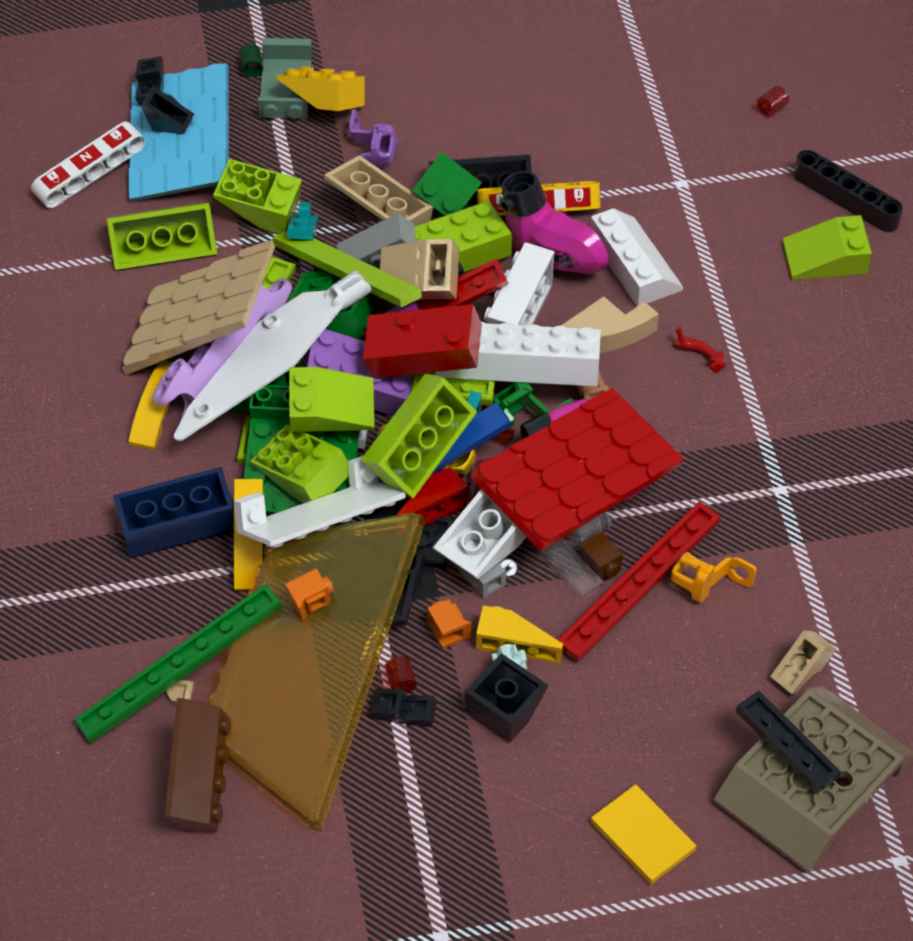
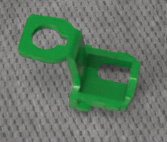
(520, 397)

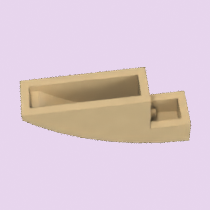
(616, 327)

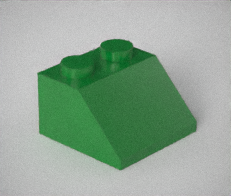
(446, 186)

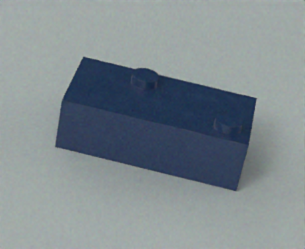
(175, 511)

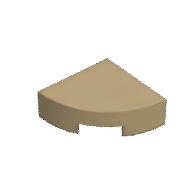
(182, 689)

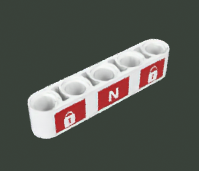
(88, 164)

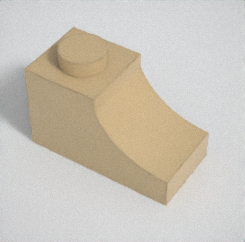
(803, 661)

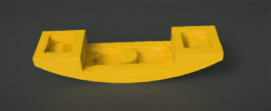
(149, 416)
(247, 552)

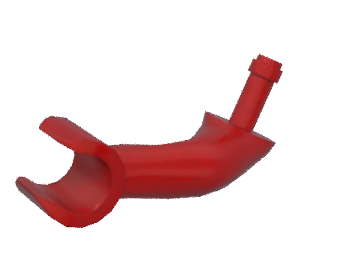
(684, 342)

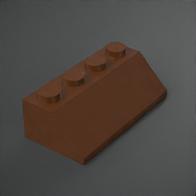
(197, 766)

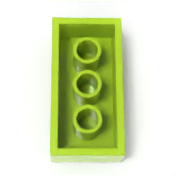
(475, 230)
(419, 435)

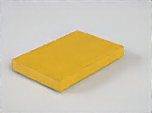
(643, 834)

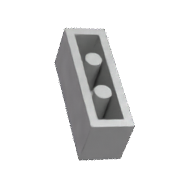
(368, 243)

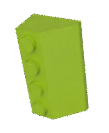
(161, 235)

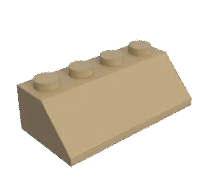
(378, 191)

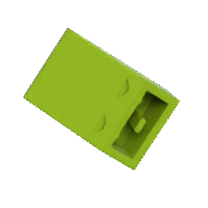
(259, 195)
(302, 464)

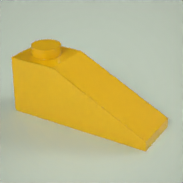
(503, 626)

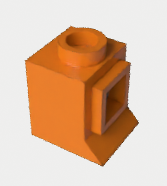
(309, 592)
(447, 623)

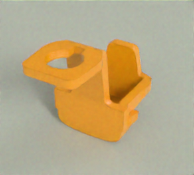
(708, 574)

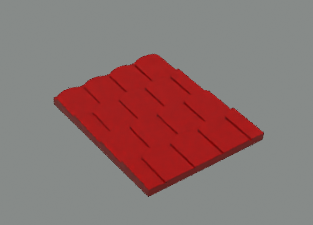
(576, 468)

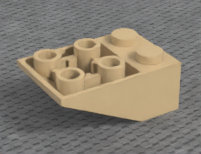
(425, 264)

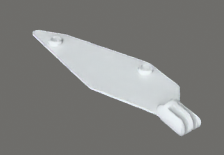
(270, 350)

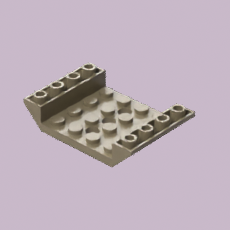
(783, 808)

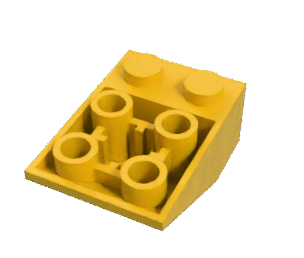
(325, 88)

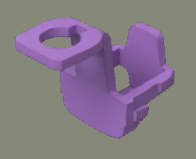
(381, 137)

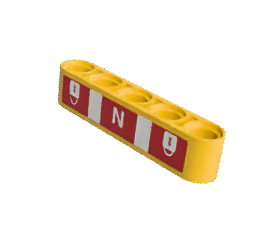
(560, 196)

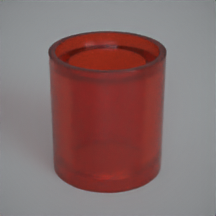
(772, 101)
(401, 674)

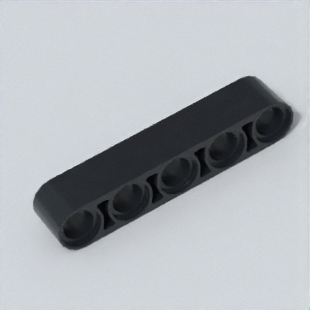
(848, 190)

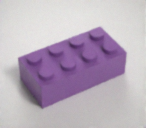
(346, 355)

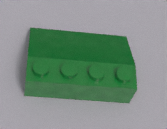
(349, 321)

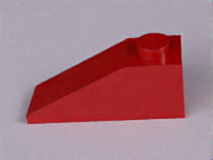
(439, 496)

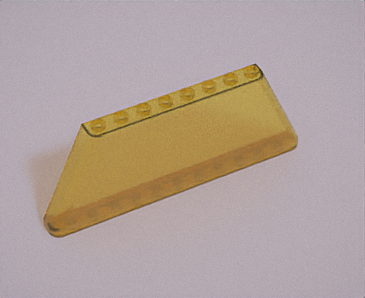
(303, 684)

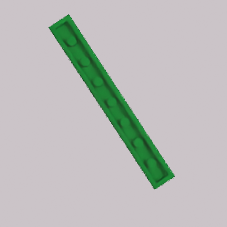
(178, 663)

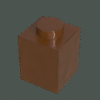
(601, 556)

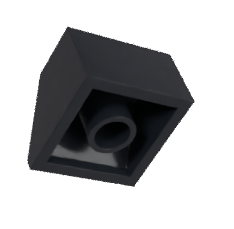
(505, 697)

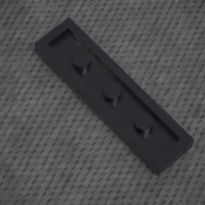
(788, 742)

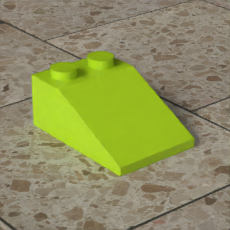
(829, 249)
(330, 400)

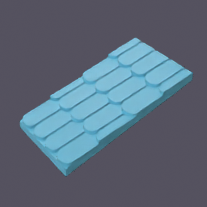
(187, 160)

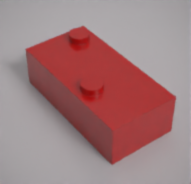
(422, 341)

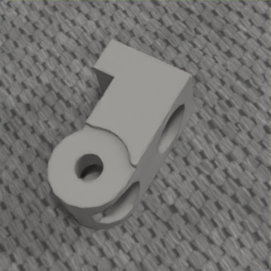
(488, 582)

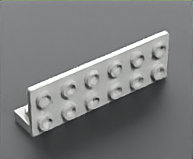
(316, 515)

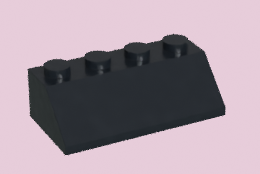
(492, 170)

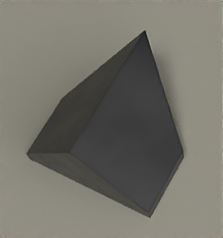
(165, 112)

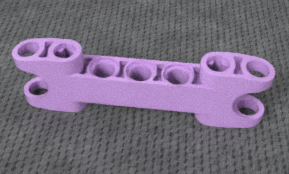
(192, 376)

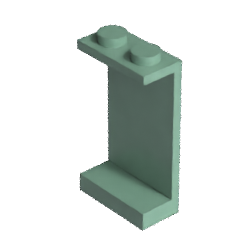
(276, 98)

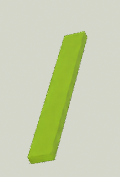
(342, 264)

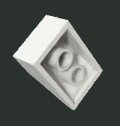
(479, 537)

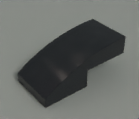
(149, 74)
(400, 708)

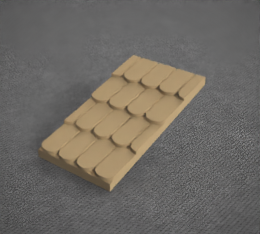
(198, 307)

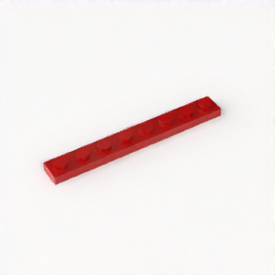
(638, 581)

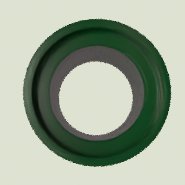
(251, 60)

